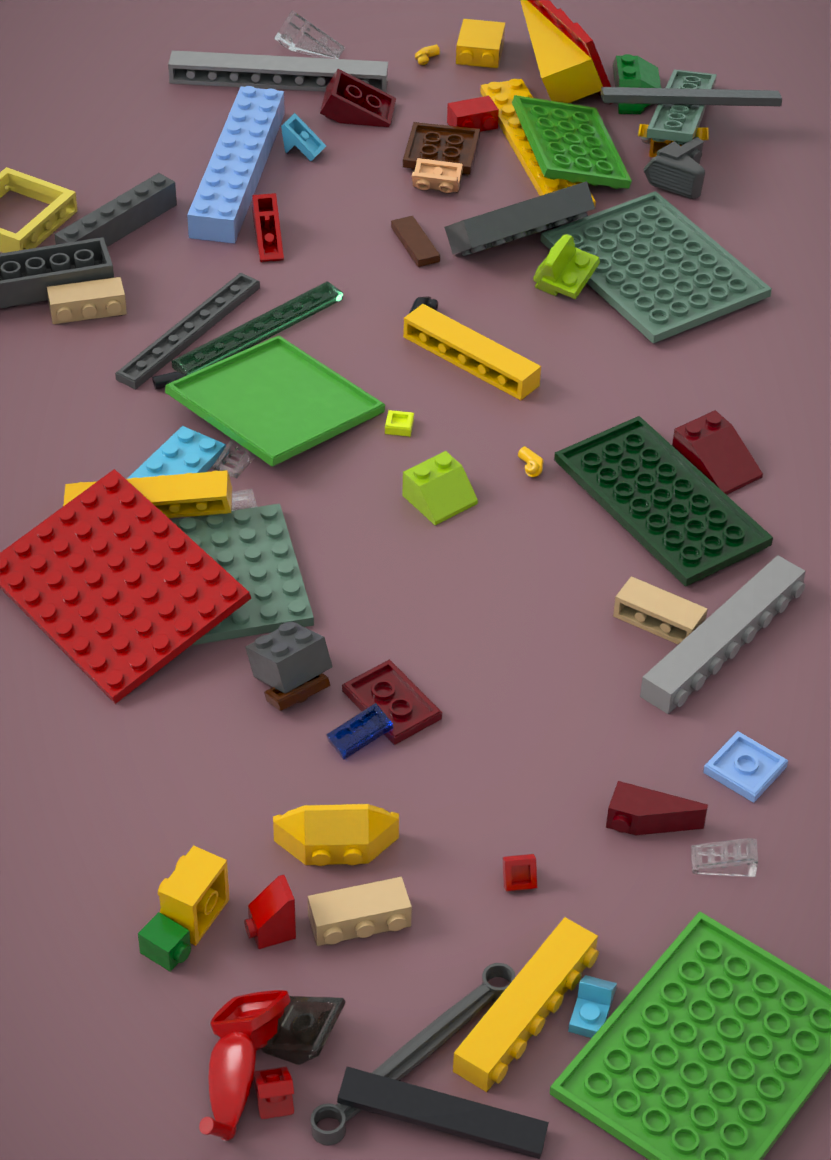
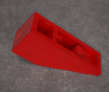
(267, 227)

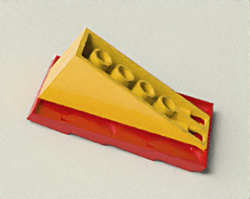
(563, 53)

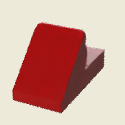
(274, 1092)

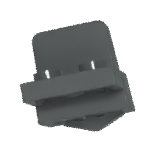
(678, 169)

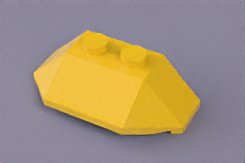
(336, 833)

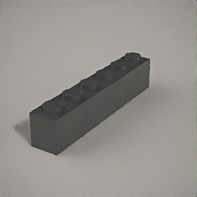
(123, 213)

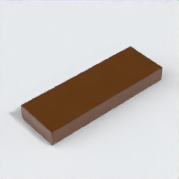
(415, 241)

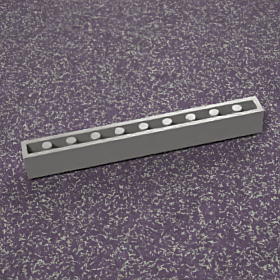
(269, 71)

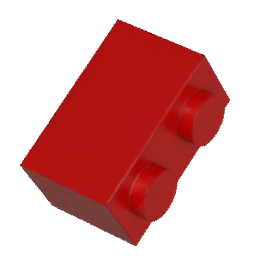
(473, 113)

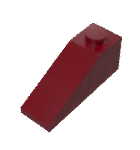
(648, 811)

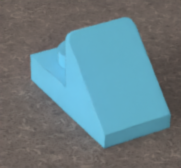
(298, 134)
(592, 1005)

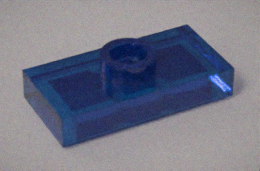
(359, 731)

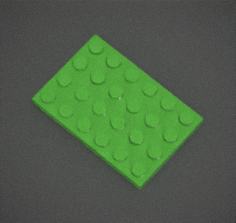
(571, 142)

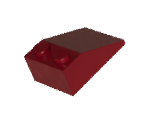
(356, 102)
(717, 452)

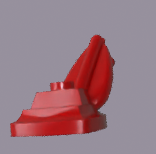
(244, 1027)

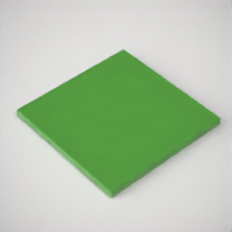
(275, 400)

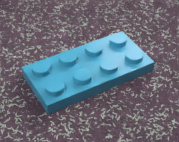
(182, 454)

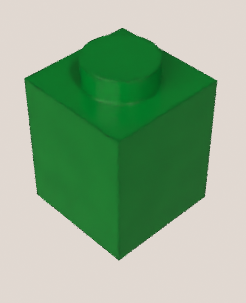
(164, 942)

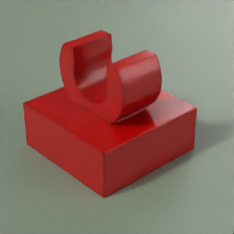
(520, 872)

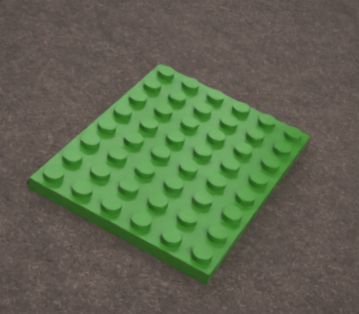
(705, 1051)

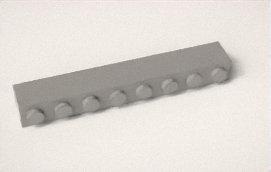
(722, 635)

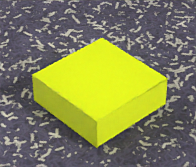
(399, 423)

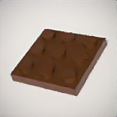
(442, 144)

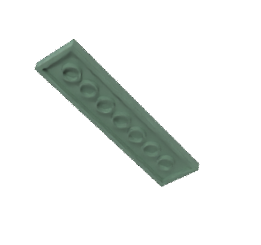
(680, 122)

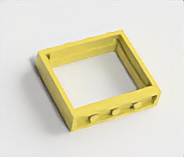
(61, 208)

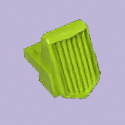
(565, 269)

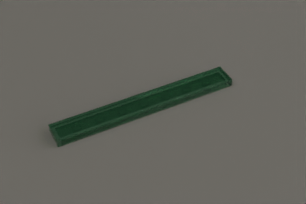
(259, 328)

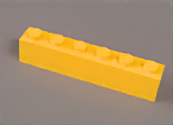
(472, 352)
(178, 494)
(525, 1005)

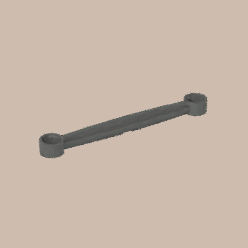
(418, 1048)

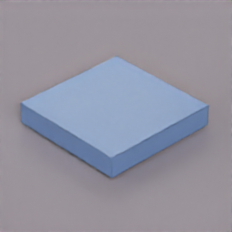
(745, 766)

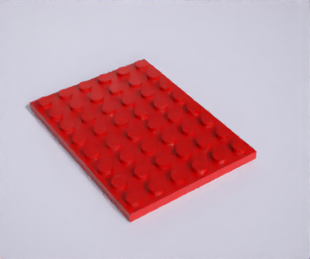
(117, 585)

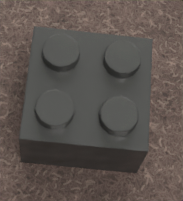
(288, 656)

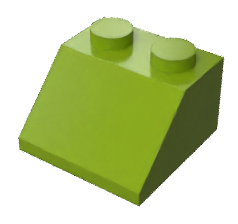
(438, 488)

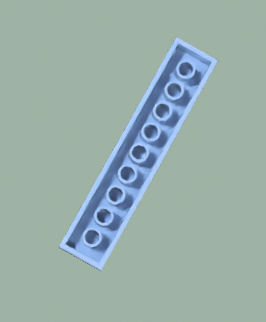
(236, 165)

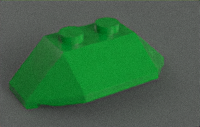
(634, 73)

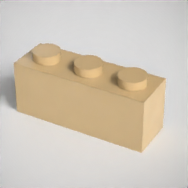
(86, 300)
(657, 610)
(359, 911)

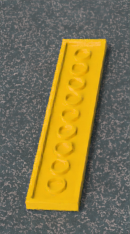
(502, 95)

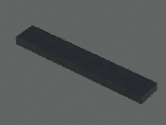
(443, 1112)

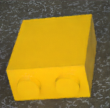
(480, 43)

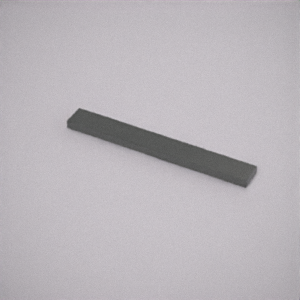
(691, 96)
(187, 331)

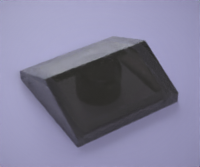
(304, 1028)

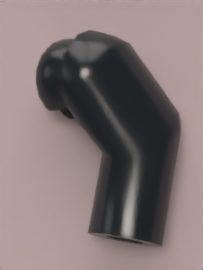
(432, 303)
(162, 380)

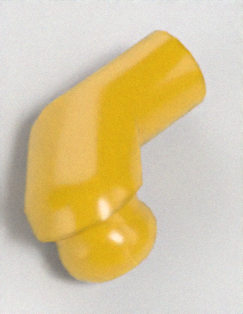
(426, 52)
(534, 462)

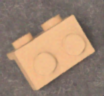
(437, 175)

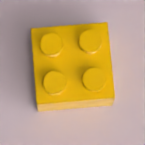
(195, 891)

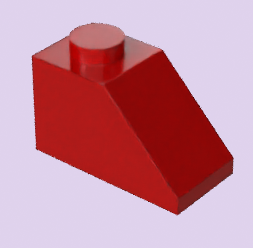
(272, 915)

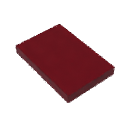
(396, 696)

